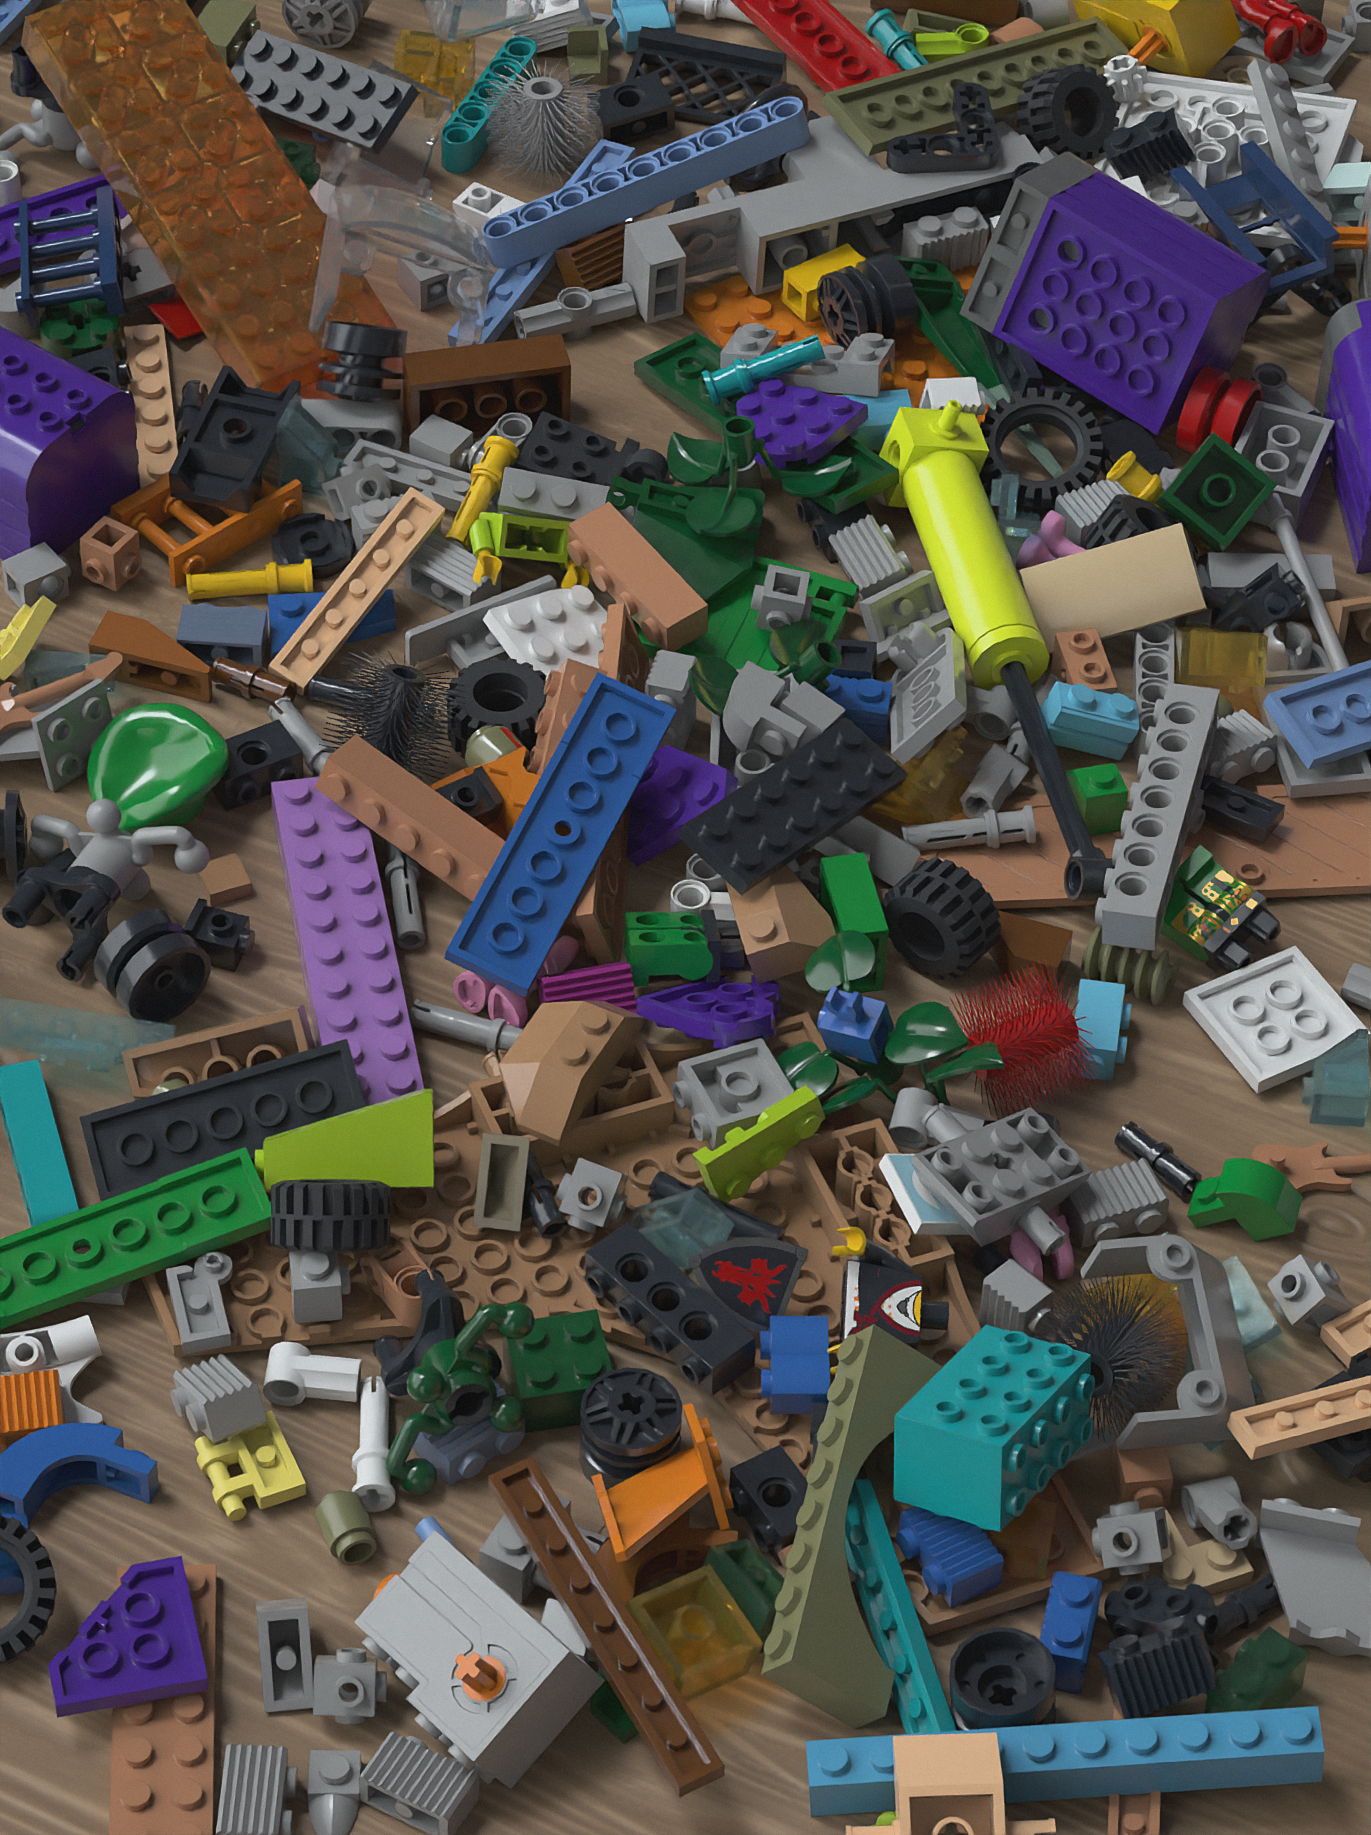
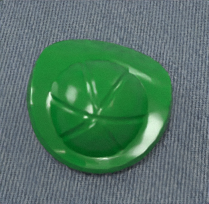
(157, 765)

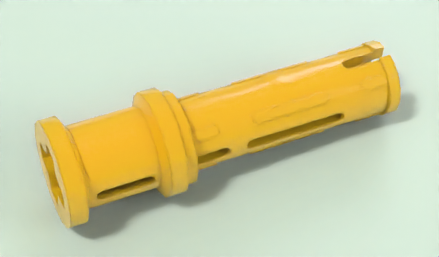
(486, 481)
(1142, 484)
(271, 581)

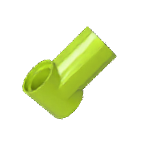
(942, 46)

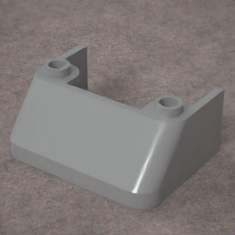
(1221, 1371)

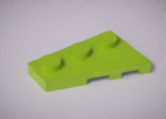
(749, 1153)

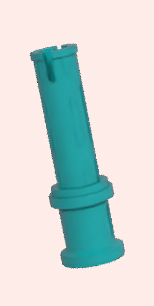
(897, 43)
(746, 374)

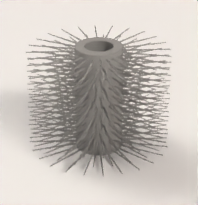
(542, 123)

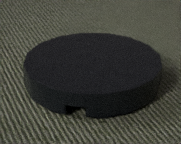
(314, 538)

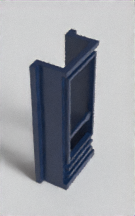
(1265, 185)

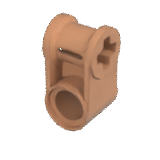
(393, 1277)

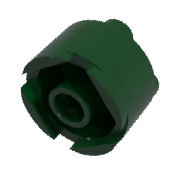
(79, 329)

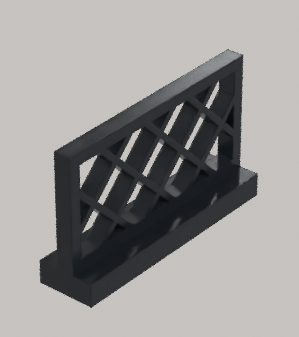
(710, 61)
(1021, 372)

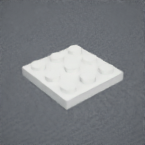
(1272, 1017)

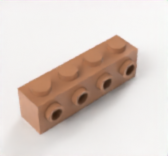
(639, 576)
(564, 694)

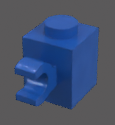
(854, 1024)

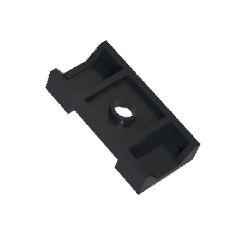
(227, 467)

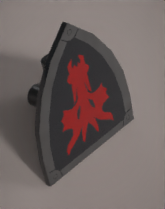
(750, 1277)

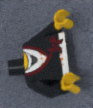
(882, 1292)

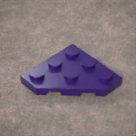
(668, 797)
(133, 1645)

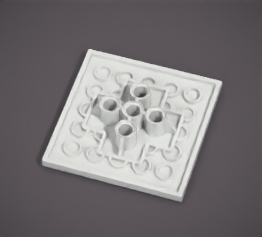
(1219, 121)

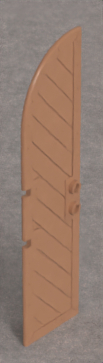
(1312, 852)

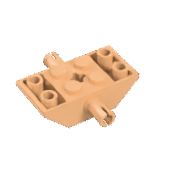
(953, 1783)

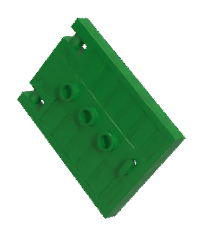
(733, 623)

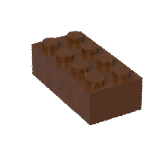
(487, 381)

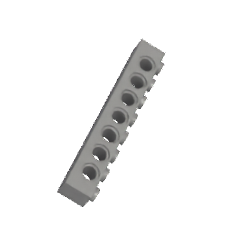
(1159, 817)

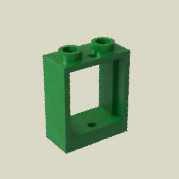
(853, 904)

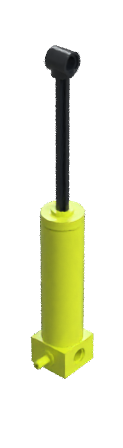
(941, 486)

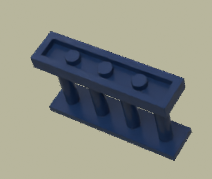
(106, 263)

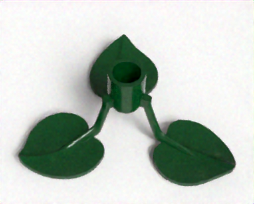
(699, 460)
(791, 646)
(920, 1034)
(972, 1059)

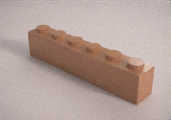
(410, 815)

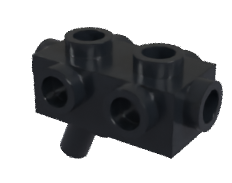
(1257, 604)
(1146, 1604)

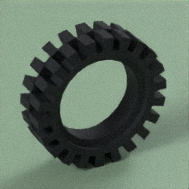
(1050, 411)
(39, 1589)

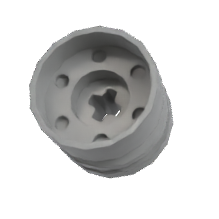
(324, 22)

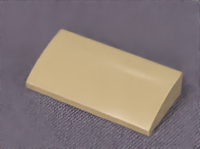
(1116, 586)

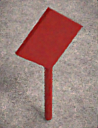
(176, 317)

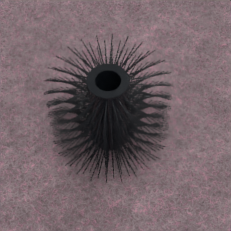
(395, 712)
(1115, 1349)

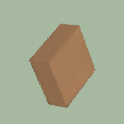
(224, 880)

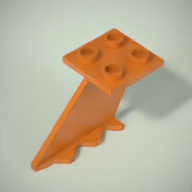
(512, 784)
(659, 1495)

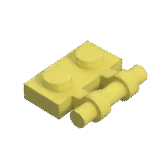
(22, 634)
(266, 1464)

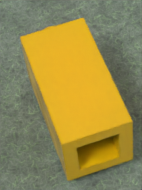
(802, 280)

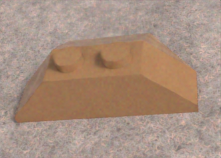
(563, 1063)

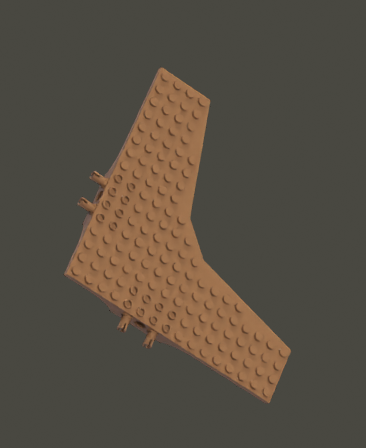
(639, 1131)

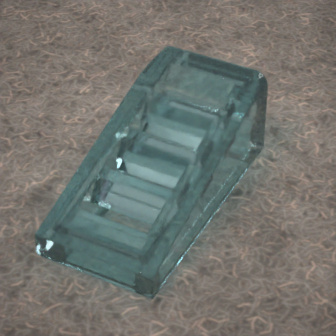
(50, 666)

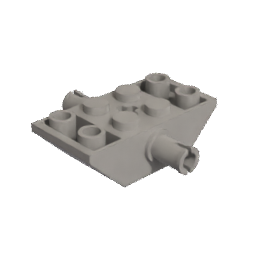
(1000, 1175)

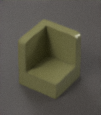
(589, 50)

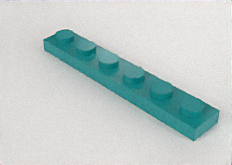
(892, 1615)

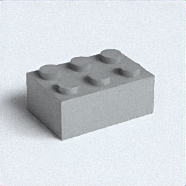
(1289, 450)

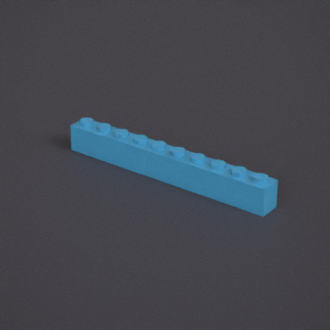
(1094, 1758)

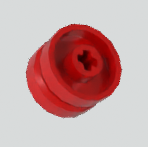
(1217, 408)

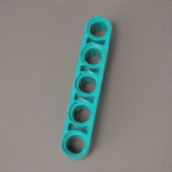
(465, 133)
(35, 1143)

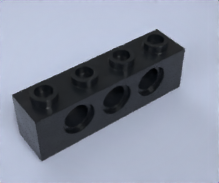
(669, 1309)

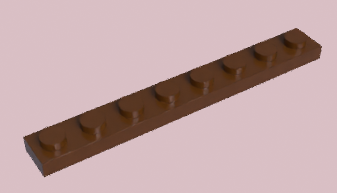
(606, 1627)

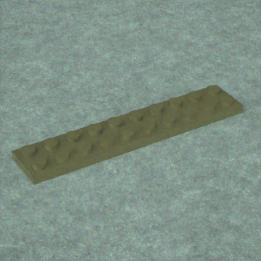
(922, 97)

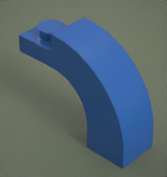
(70, 1457)

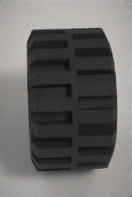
(1090, 107)
(1126, 518)
(496, 696)
(941, 918)
(330, 1215)

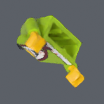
(523, 539)

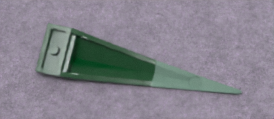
(960, 341)

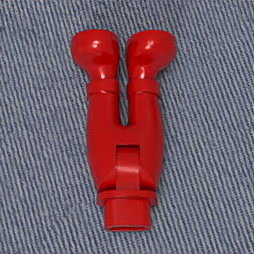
(1284, 27)

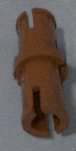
(252, 680)

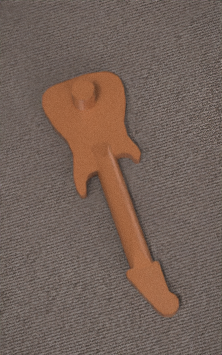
(14, 709)
(1309, 1169)

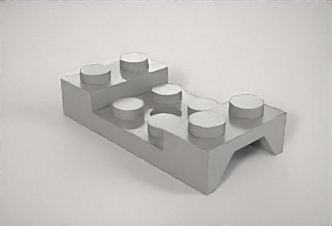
(844, 372)

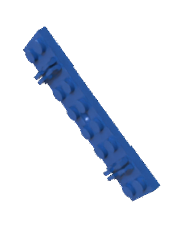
(541, 872)

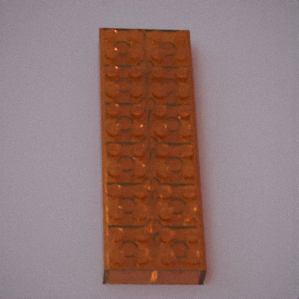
(199, 180)

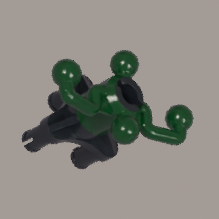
(448, 1371)

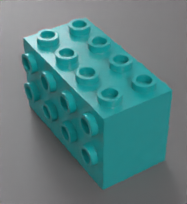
(992, 1427)

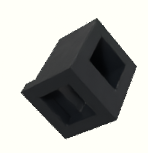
(479, 794)
(221, 934)

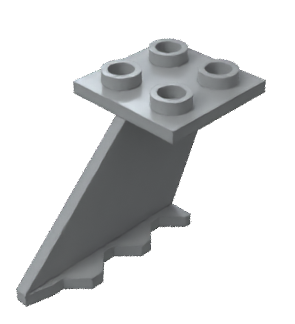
(61, 733)
(1318, 1575)

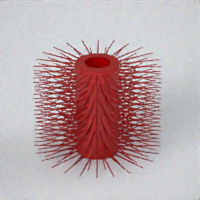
(1025, 1038)

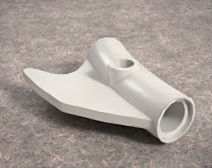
(59, 1347)

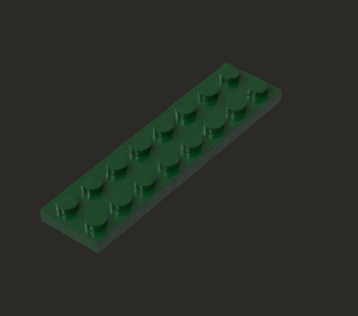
(678, 376)

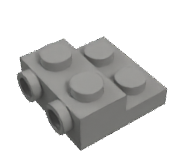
(729, 1089)

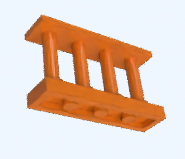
(214, 544)

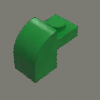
(1251, 1193)

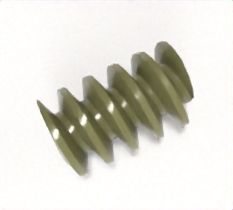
(1130, 968)

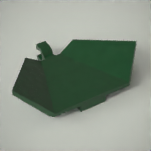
(703, 561)

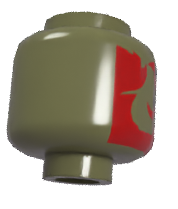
(491, 744)

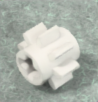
(1126, 78)

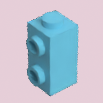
(1105, 1016)

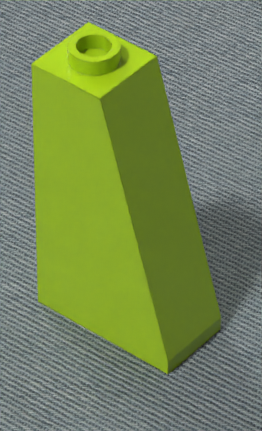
(376, 1143)

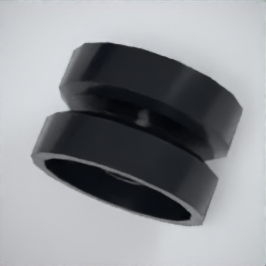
(152, 966)

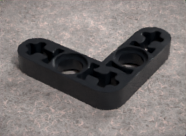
(906, 151)
(1312, 293)

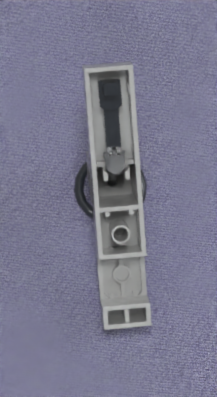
(829, 201)

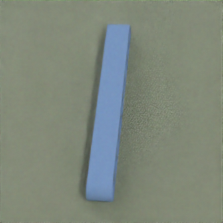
(646, 182)

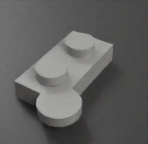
(199, 1302)

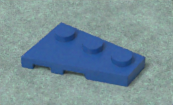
(290, 611)

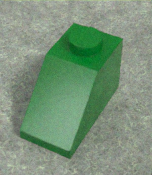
(1100, 796)

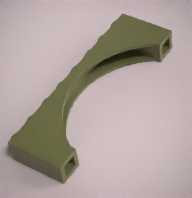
(817, 1633)

